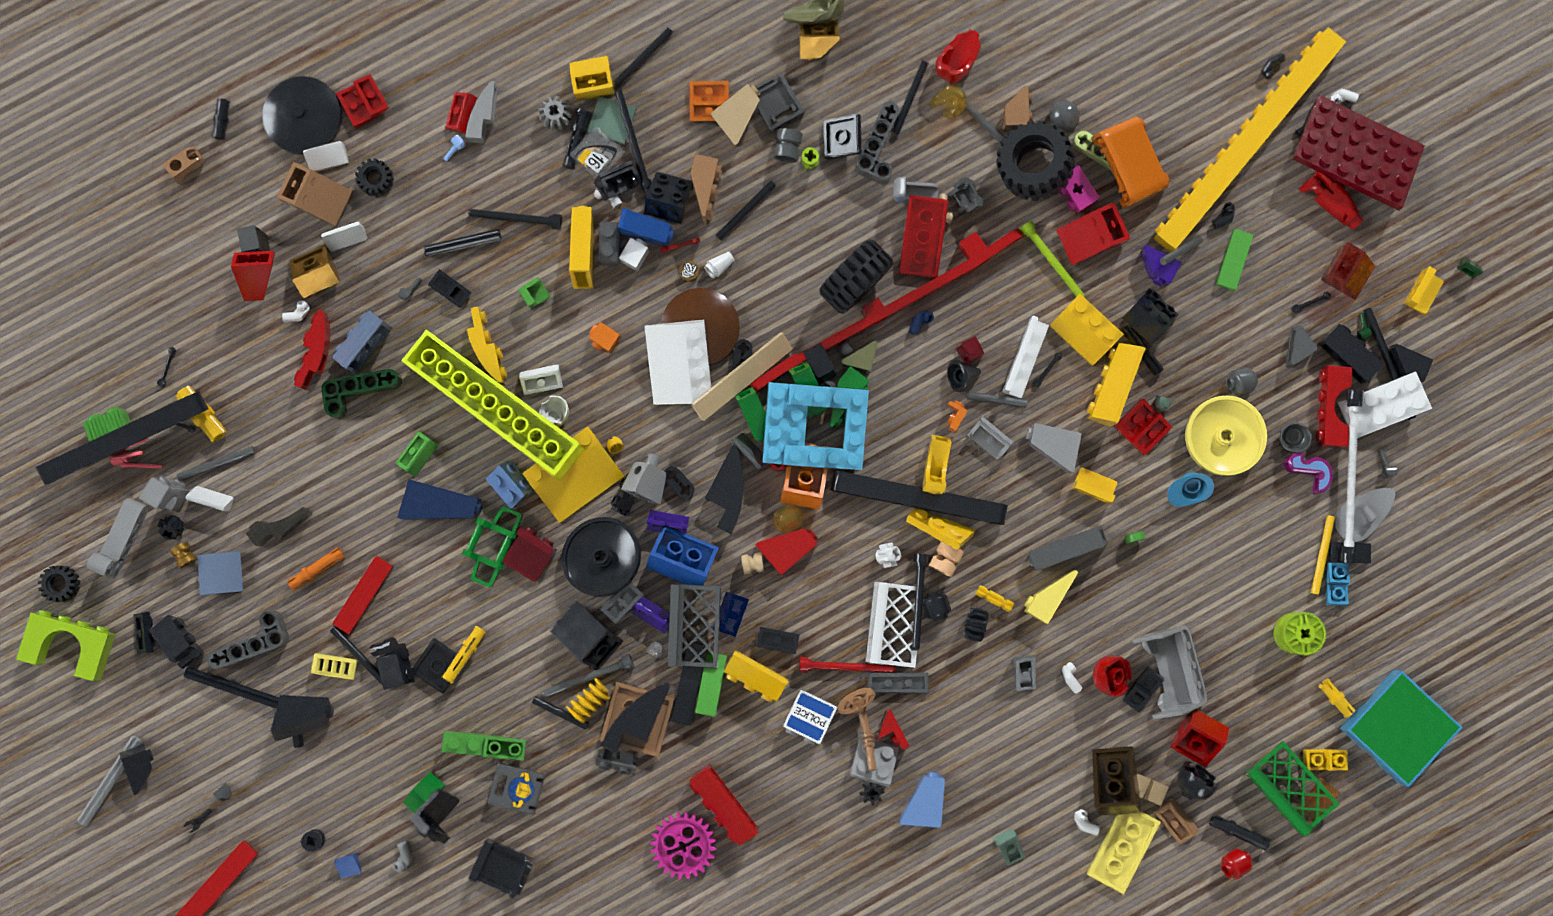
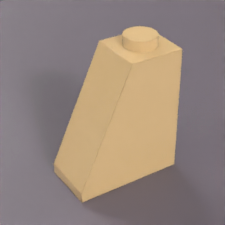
(736, 112)

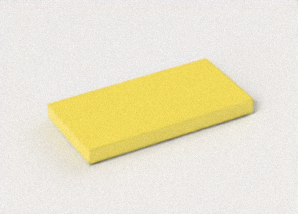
(1123, 850)

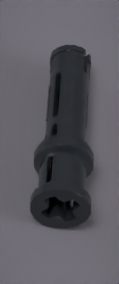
(578, 130)

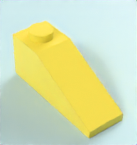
(1046, 601)

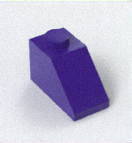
(1160, 274)

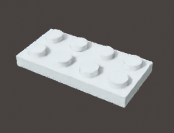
(1389, 404)

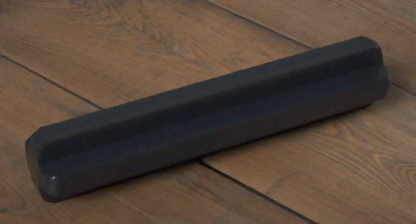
(1148, 357)

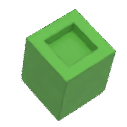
(534, 293)

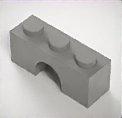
(165, 493)

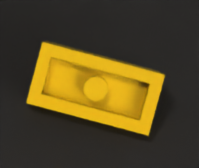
(1424, 291)
(1095, 485)

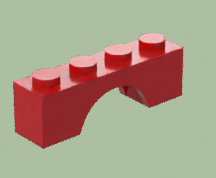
(1331, 430)

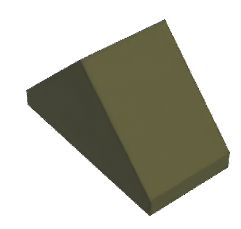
(862, 359)

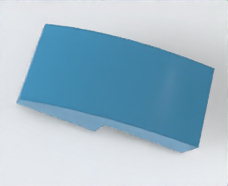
(1336, 584)

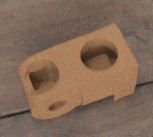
(183, 163)

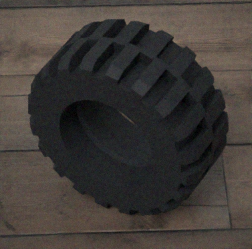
(1026, 139)
(856, 276)

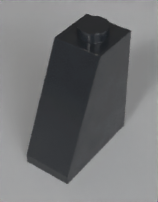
(300, 715)

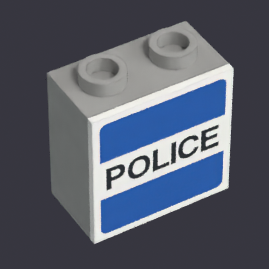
(809, 717)

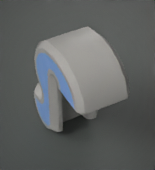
(903, 189)

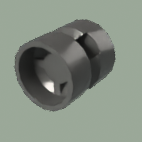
(788, 142)

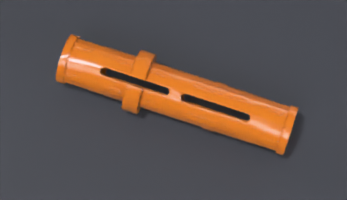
(308, 574)

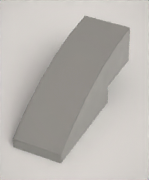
(482, 114)

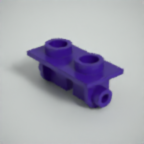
(658, 519)
(652, 614)

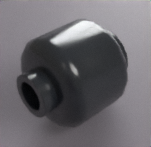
(936, 606)

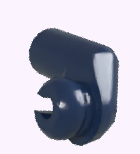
(919, 320)

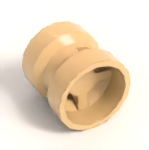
(752, 563)

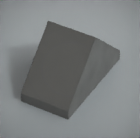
(1299, 346)

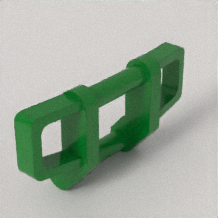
(510, 535)

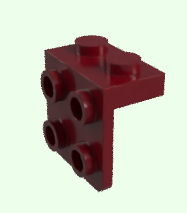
(529, 554)

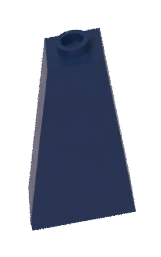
(431, 502)

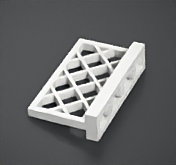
(877, 627)

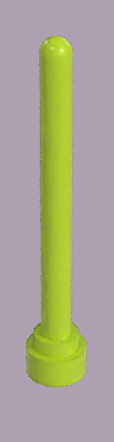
(1030, 231)

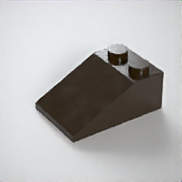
(1115, 781)

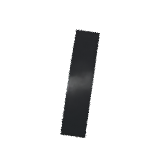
(728, 490)
(637, 718)

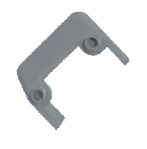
(1179, 667)

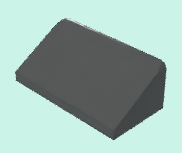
(749, 450)

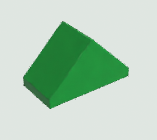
(422, 791)

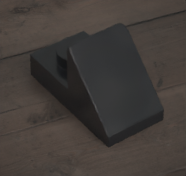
(820, 363)

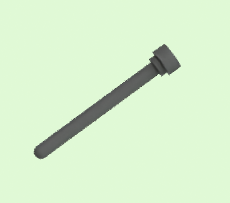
(625, 663)

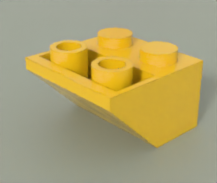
(591, 78)

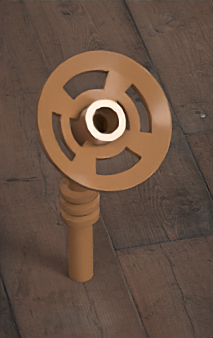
(859, 706)

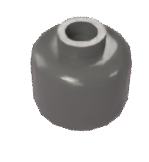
(1241, 381)

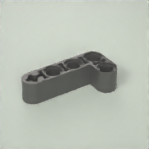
(880, 140)
(248, 645)

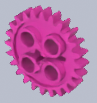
(691, 861)

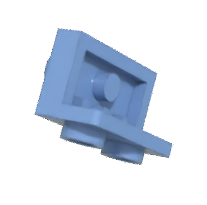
(509, 484)

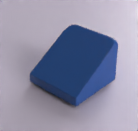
(348, 865)

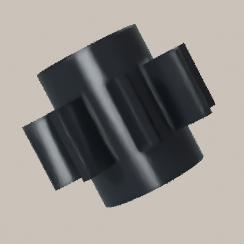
(170, 527)
(876, 795)

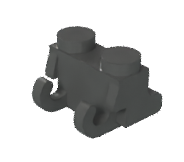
(966, 196)

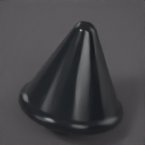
(961, 374)

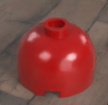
(1112, 675)

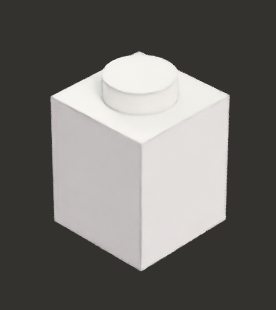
(634, 253)

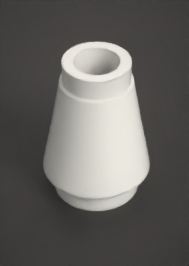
(719, 264)

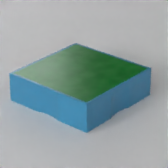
(1401, 728)

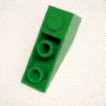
(851, 380)

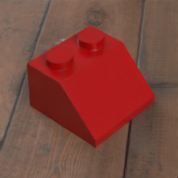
(1200, 737)

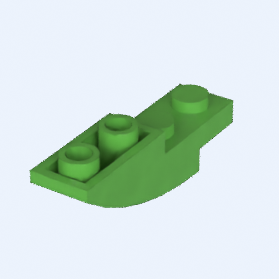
(483, 745)

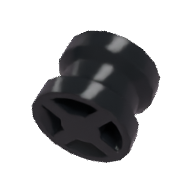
(317, 837)

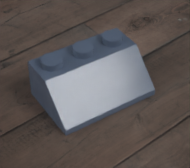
(361, 342)

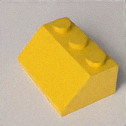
(1086, 329)
(755, 676)

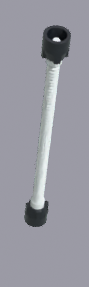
(1354, 402)

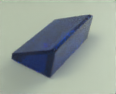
(731, 613)

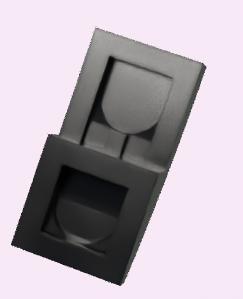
(449, 288)
(1143, 688)

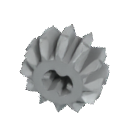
(553, 120)

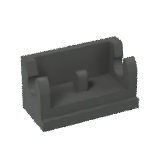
(621, 602)

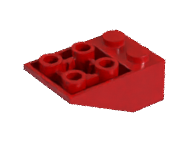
(1093, 234)

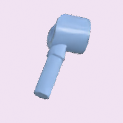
(458, 144)

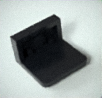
(667, 197)
(433, 813)

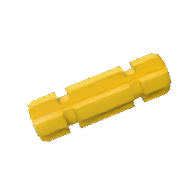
(994, 598)

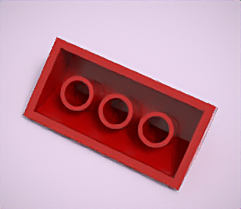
(724, 805)

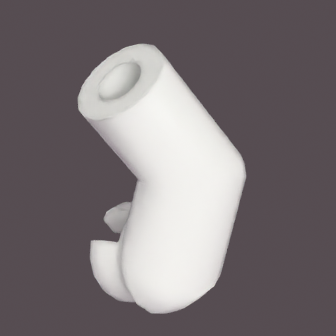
(1342, 95)
(298, 315)

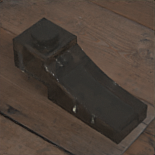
(263, 531)

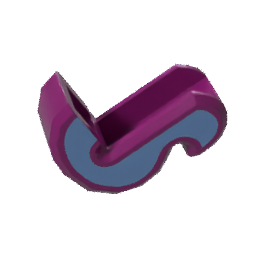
(1314, 466)

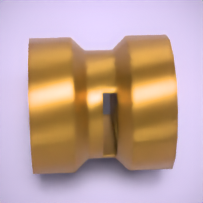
(183, 555)

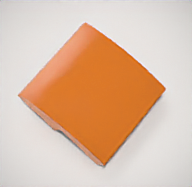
(706, 97)

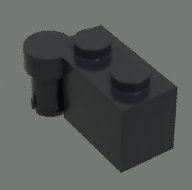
(176, 641)
(394, 664)

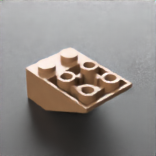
(705, 175)
(314, 194)

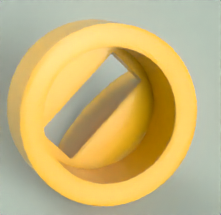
(615, 445)

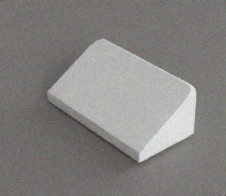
(326, 156)
(344, 236)
(541, 379)
(210, 498)

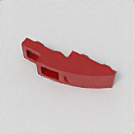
(318, 343)

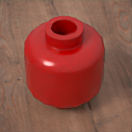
(1236, 864)

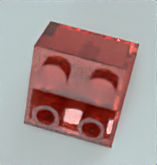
(1349, 270)

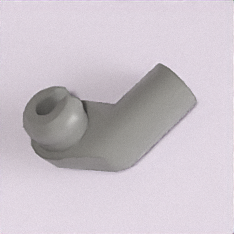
(404, 858)

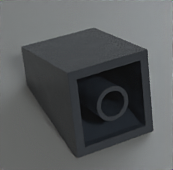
(586, 636)

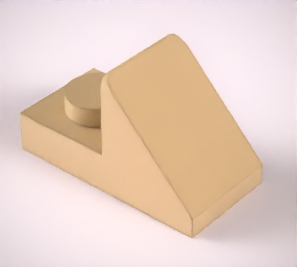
(1151, 790)

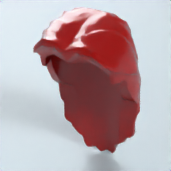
(958, 57)

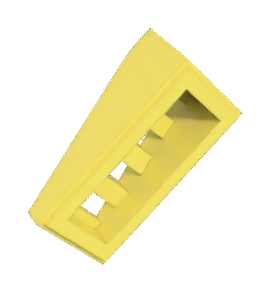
(317, 663)

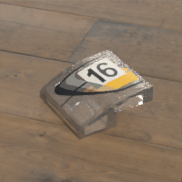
(597, 152)

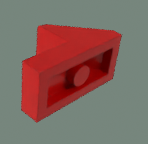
(890, 725)

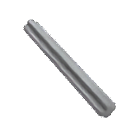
(106, 785)

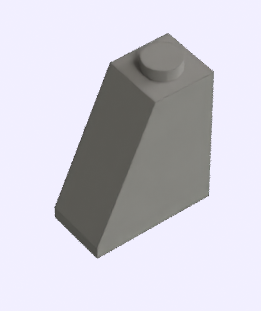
(1055, 444)

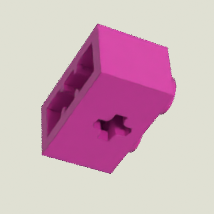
(1085, 198)

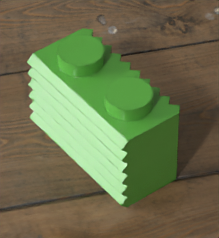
(101, 425)

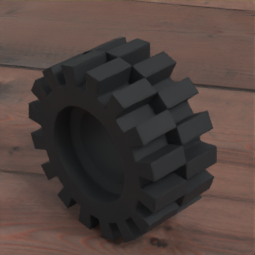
(367, 168)
(47, 583)

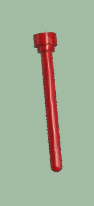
(807, 665)

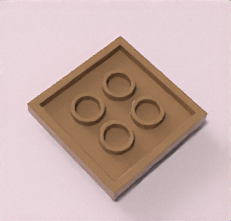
(621, 699)

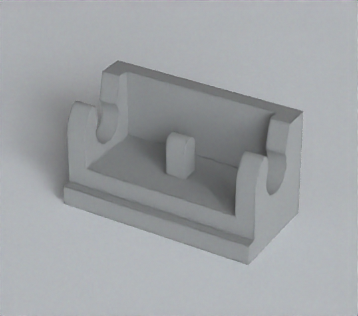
(990, 438)

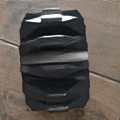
(976, 624)

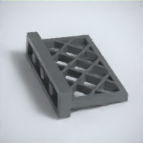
(677, 621)

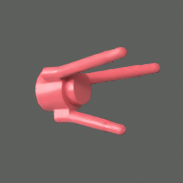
(124, 457)

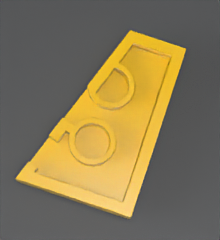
(940, 528)

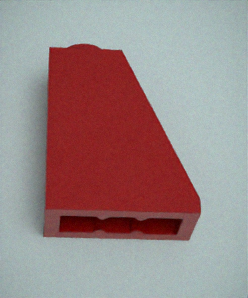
(252, 273)
(787, 548)

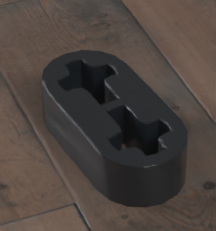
(737, 353)
(682, 479)

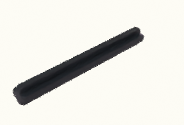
(231, 687)

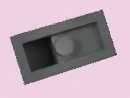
(1024, 672)

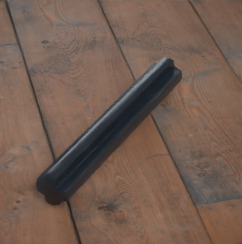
(462, 242)

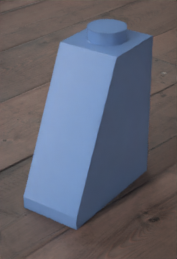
(925, 802)

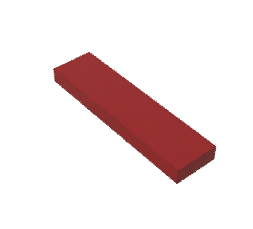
(363, 595)

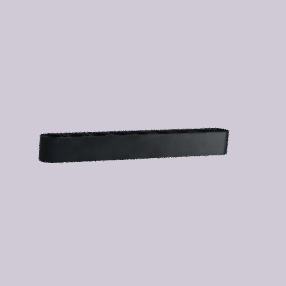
(121, 438)
(917, 498)

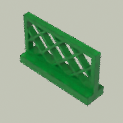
(1283, 804)

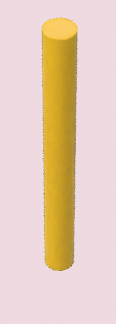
(1322, 555)

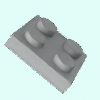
(885, 762)

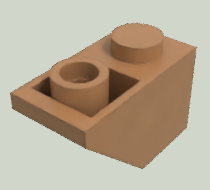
(1017, 110)

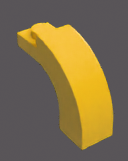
(936, 464)

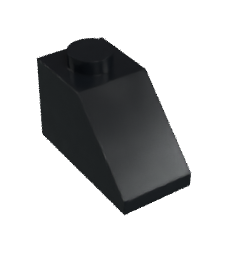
(1409, 361)
(137, 766)

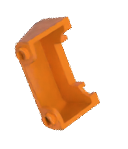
(1132, 160)

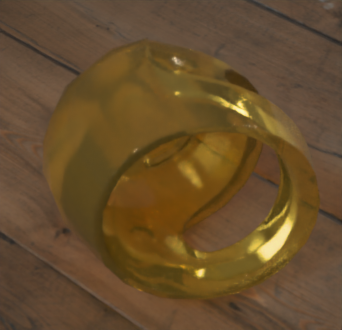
(954, 99)

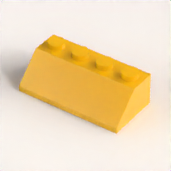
(1116, 384)

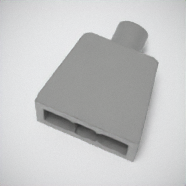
(646, 480)

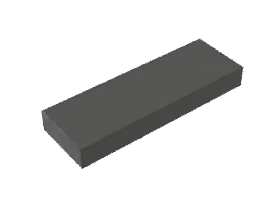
(899, 682)

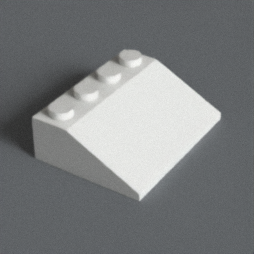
(678, 361)

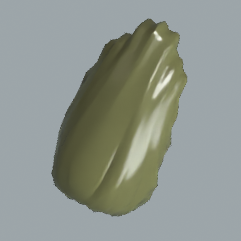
(815, 12)

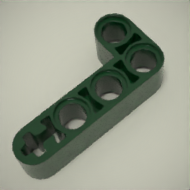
(362, 388)

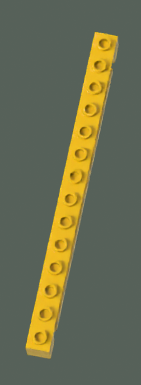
(1249, 140)

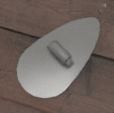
(1369, 513)

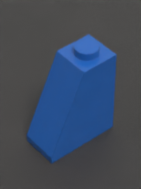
(645, 228)

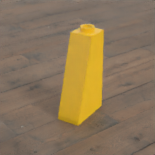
(582, 248)

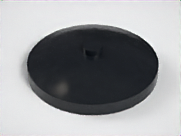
(302, 114)
(601, 557)

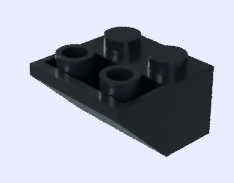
(1150, 316)

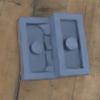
(220, 573)

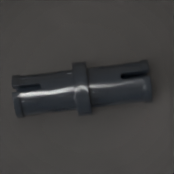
(221, 119)

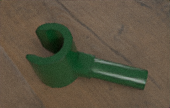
(1366, 332)

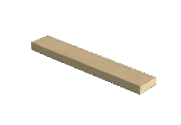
(742, 376)

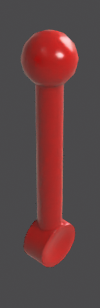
(664, 249)

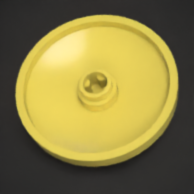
(1226, 435)

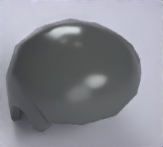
(1064, 115)
(1295, 437)

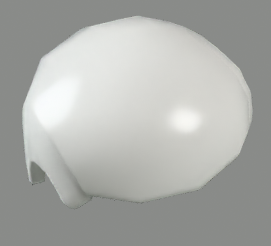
(555, 410)

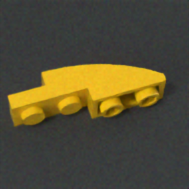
(487, 353)

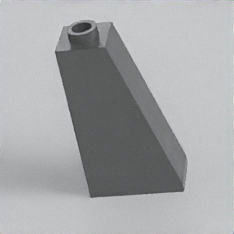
(1067, 548)

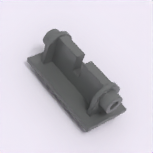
(609, 761)

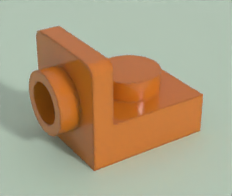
(955, 419)

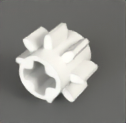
(888, 555)

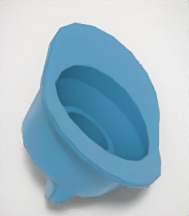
(1190, 489)

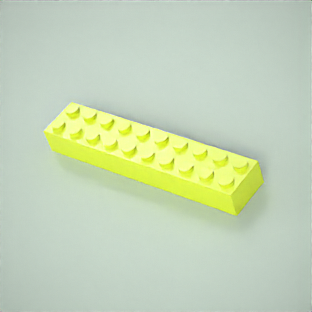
(493, 405)

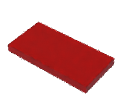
(923, 236)

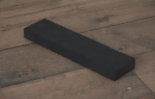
(688, 687)

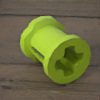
(810, 152)

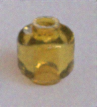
(788, 518)

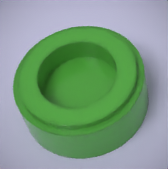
(1134, 537)

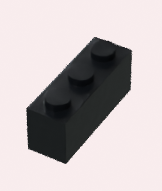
(1351, 353)

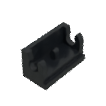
(617, 180)

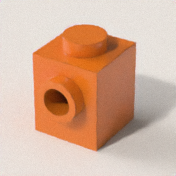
(604, 337)

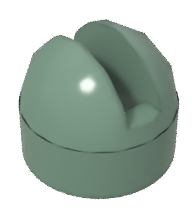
(1162, 403)

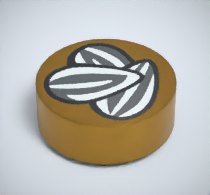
(689, 270)

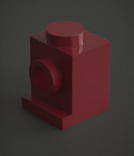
(970, 350)

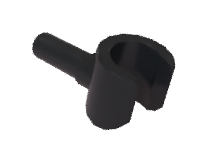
(196, 822)

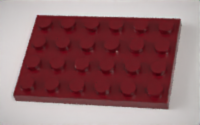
(1359, 152)

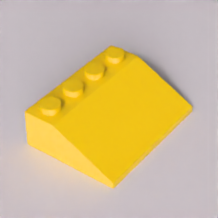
(584, 481)

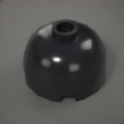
(1196, 782)

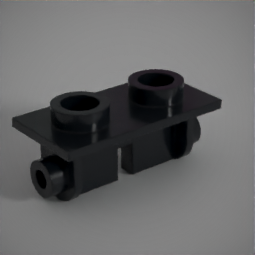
(621, 500)

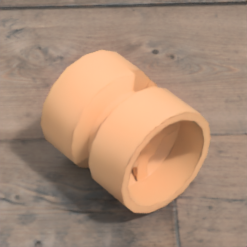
(945, 559)

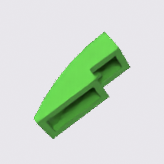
(711, 686)

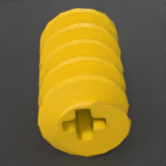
(589, 701)

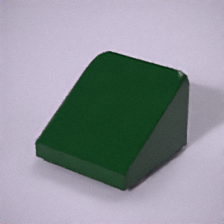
(1469, 267)

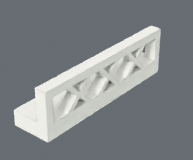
(1025, 358)

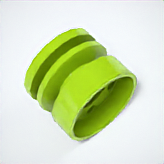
(1288, 634)

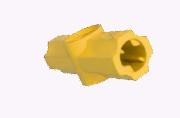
(206, 419)

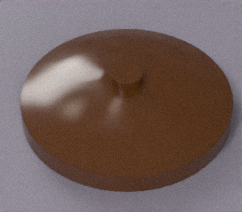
(719, 316)

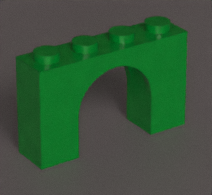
(756, 415)

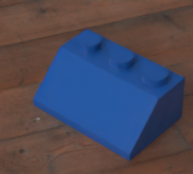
(681, 557)

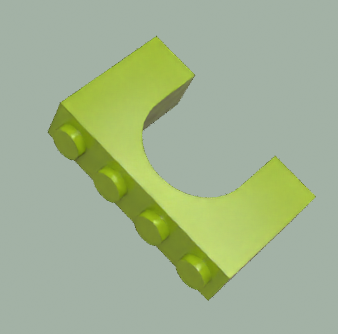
(94, 643)

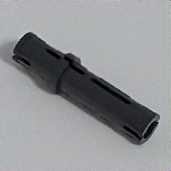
(1231, 828)

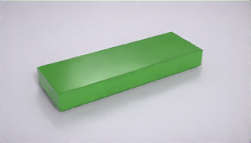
(1234, 259)

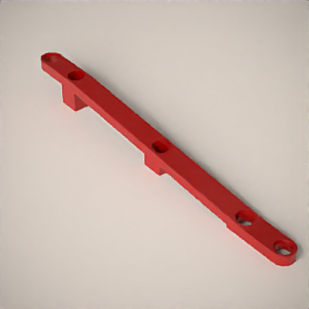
(875, 312)

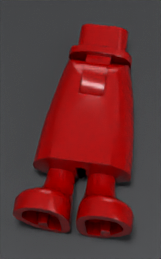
(1333, 199)

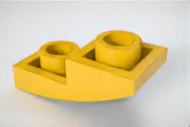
(1325, 759)

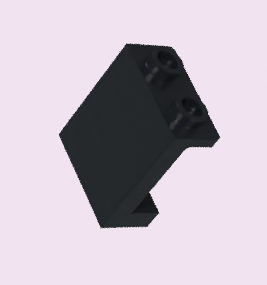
(501, 867)

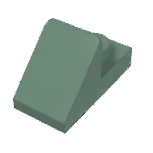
(1009, 847)

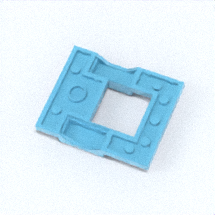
(787, 426)

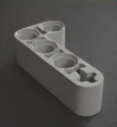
(119, 540)

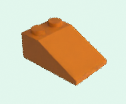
(804, 485)

